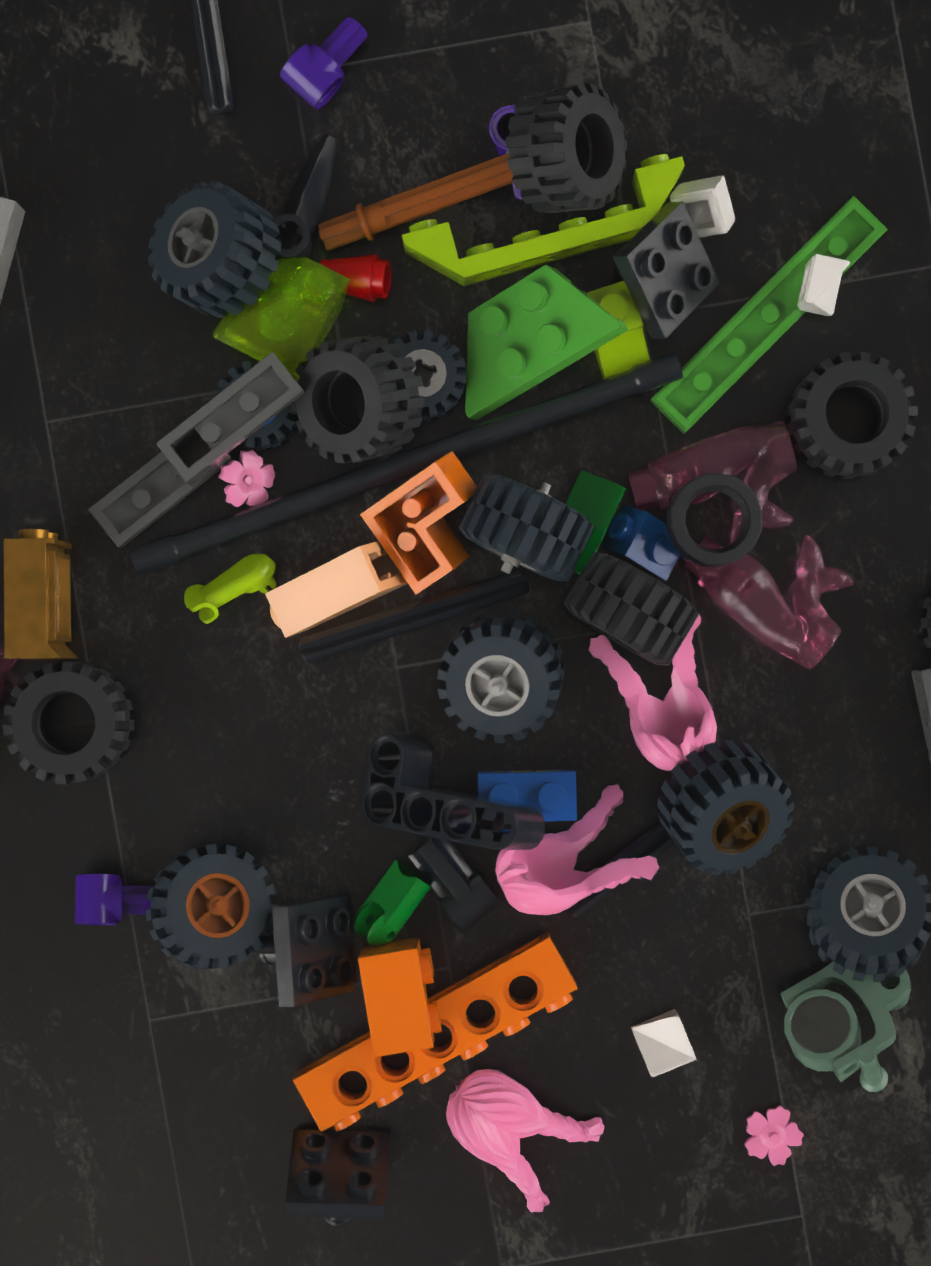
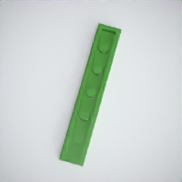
(762, 319)

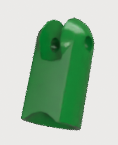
(390, 904)

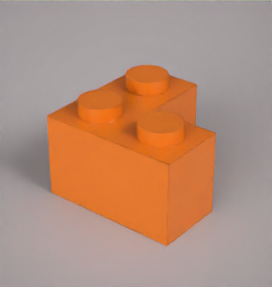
(413, 526)
(396, 996)

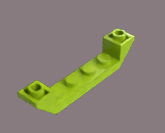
(435, 245)

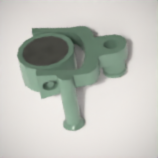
(827, 1030)

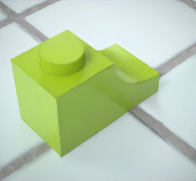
(628, 347)

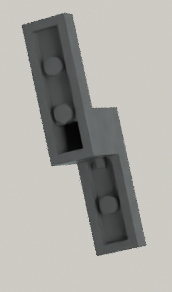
(196, 450)

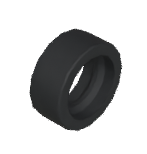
(748, 505)

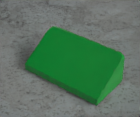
(598, 502)

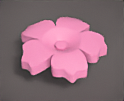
(247, 479)
(772, 1135)

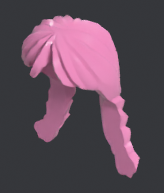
(666, 728)
(545, 878)
(495, 1111)

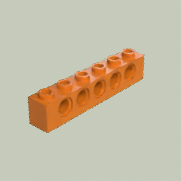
(537, 959)

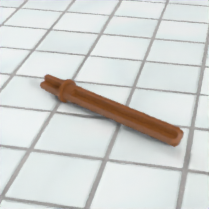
(415, 203)

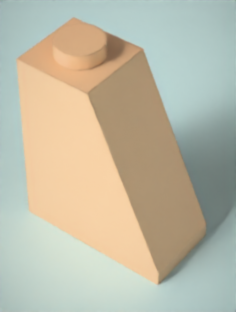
(334, 589)

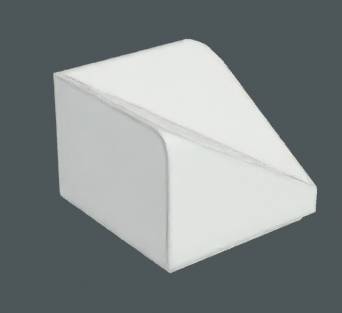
(707, 205)
(821, 284)
(663, 1043)

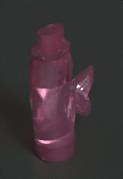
(760, 448)
(756, 603)

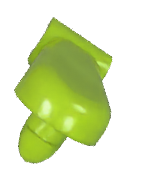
(245, 576)

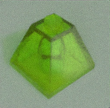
(289, 315)

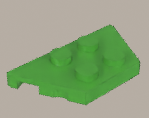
(530, 337)

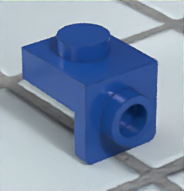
(642, 541)

